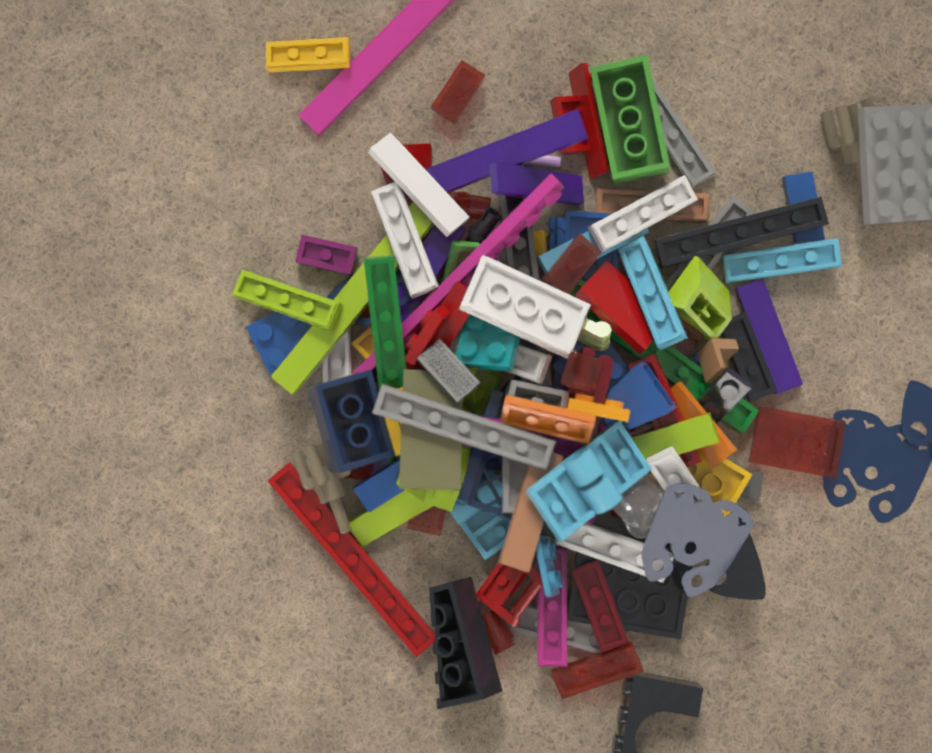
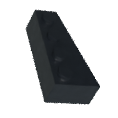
(461, 645)

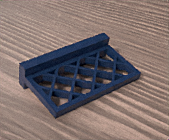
(477, 464)

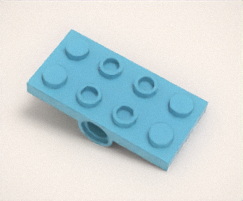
(588, 481)
(483, 528)

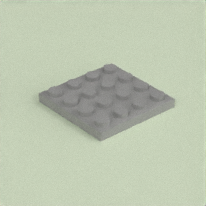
(896, 163)

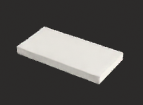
(524, 306)

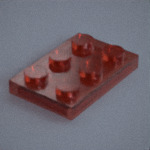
(797, 442)

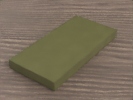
(425, 457)

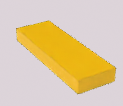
(308, 54)

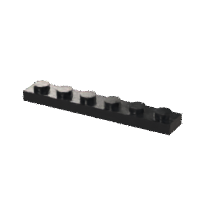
(741, 232)

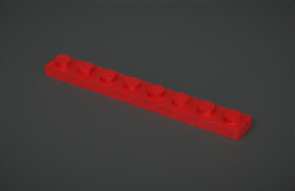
(354, 561)

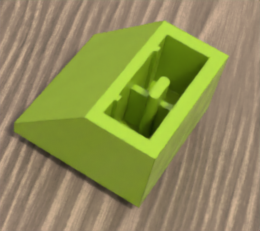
(702, 299)

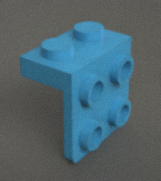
(551, 579)

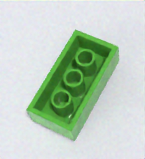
(630, 120)

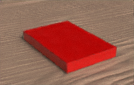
(616, 303)

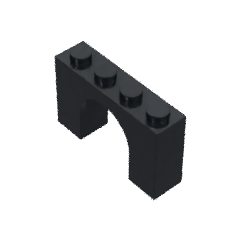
(652, 694)

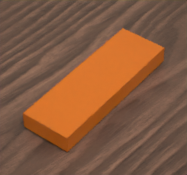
(690, 408)
(547, 419)

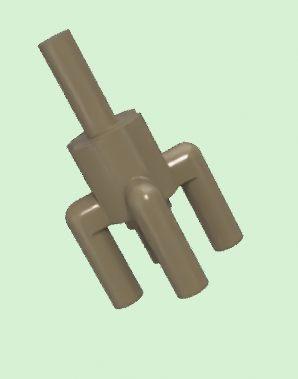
(849, 140)
(327, 483)

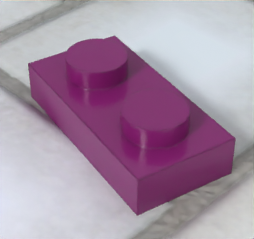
(326, 255)

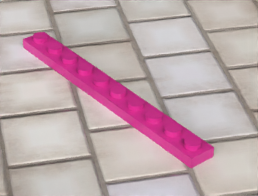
(503, 236)

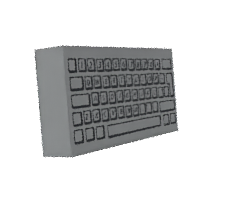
(448, 371)

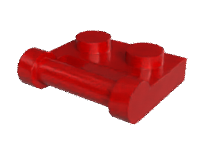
(502, 585)

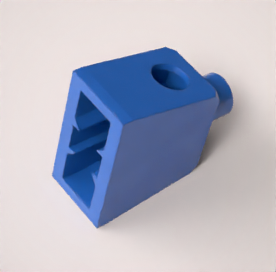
(641, 395)

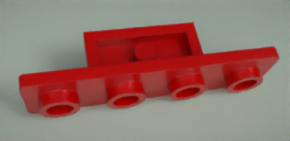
(584, 101)
(440, 324)

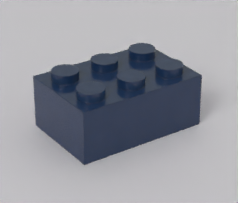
(346, 421)

